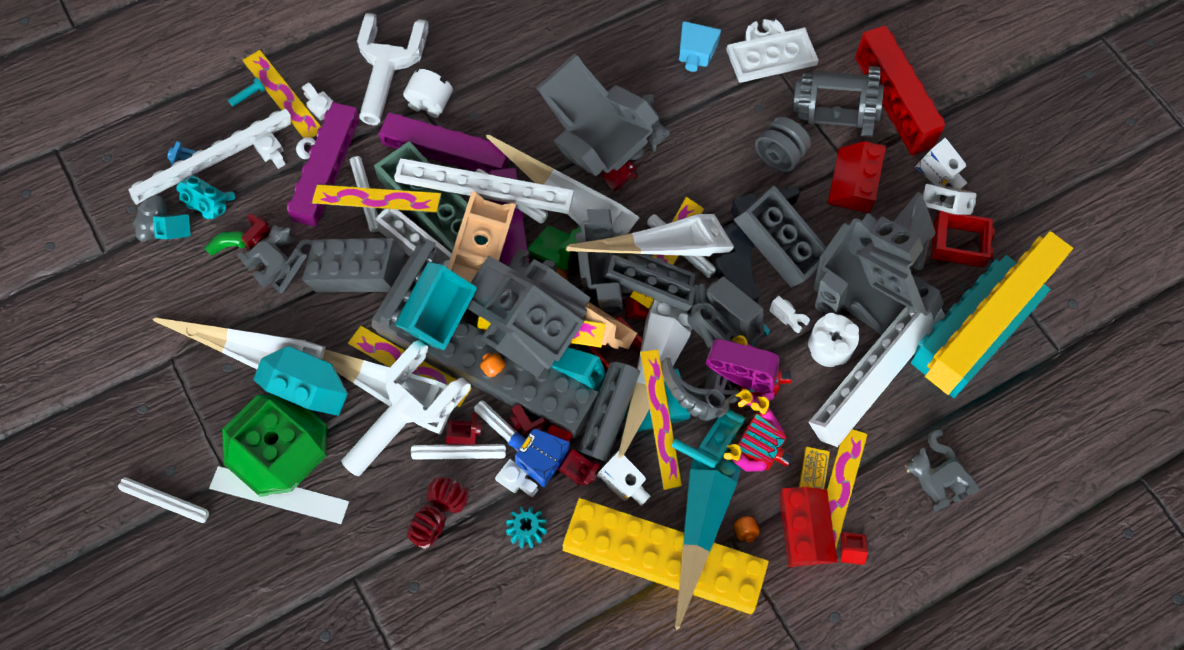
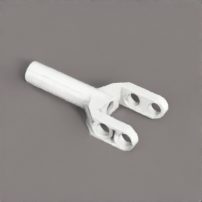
(384, 61)
(402, 409)

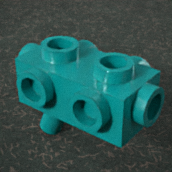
(203, 197)

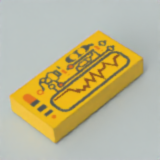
(814, 468)

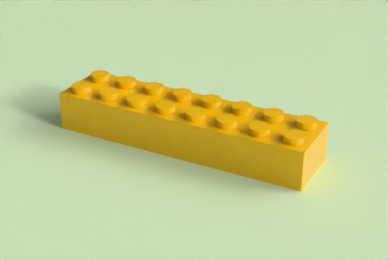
(996, 311)
(656, 555)

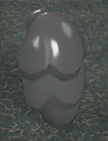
(143, 220)

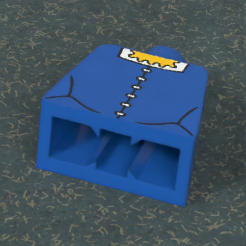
(539, 454)

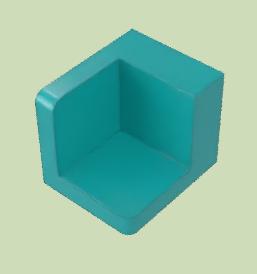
(171, 226)

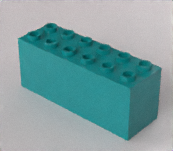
(959, 312)

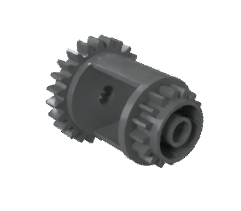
(870, 99)

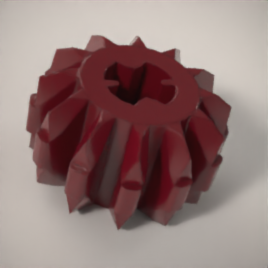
(447, 494)
(426, 526)

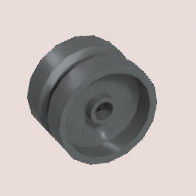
(783, 144)

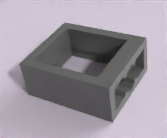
(737, 309)

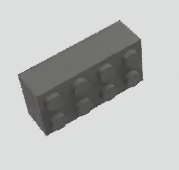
(781, 236)
(353, 265)

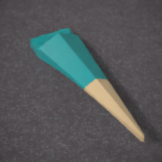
(706, 505)

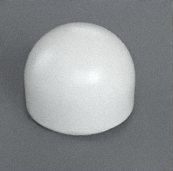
(300, 147)

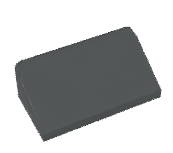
(290, 270)

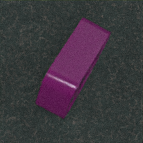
(744, 365)

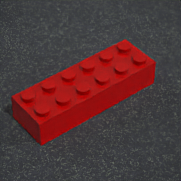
(903, 93)

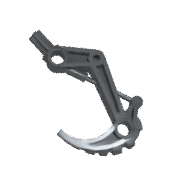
(713, 399)

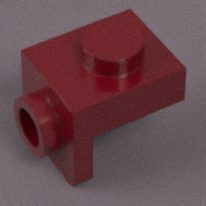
(618, 178)
(256, 233)
(521, 421)
(462, 431)
(578, 468)

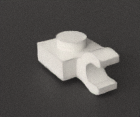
(318, 102)
(270, 148)
(786, 313)
(514, 478)

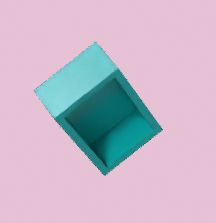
(436, 305)

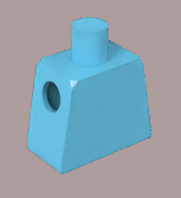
(697, 45)

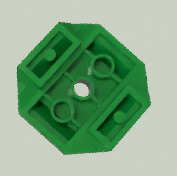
(276, 466)

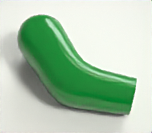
(224, 240)

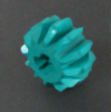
(537, 527)

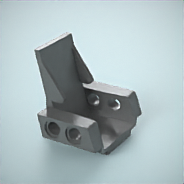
(599, 125)
(599, 227)
(894, 250)
(843, 281)
(528, 313)

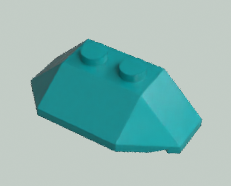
(302, 380)

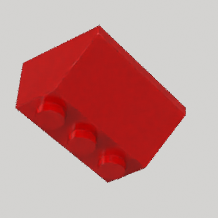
(857, 176)
(807, 526)

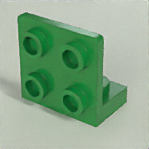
(552, 246)

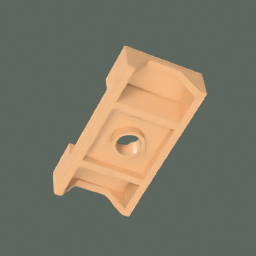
(480, 219)
(615, 332)

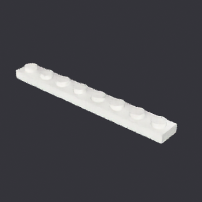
(203, 159)
(485, 185)

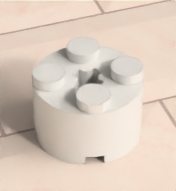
(427, 92)
(844, 336)

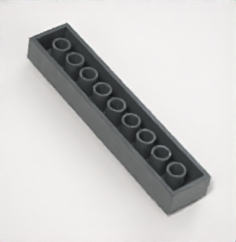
(551, 395)

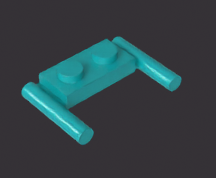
(716, 441)

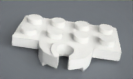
(771, 51)

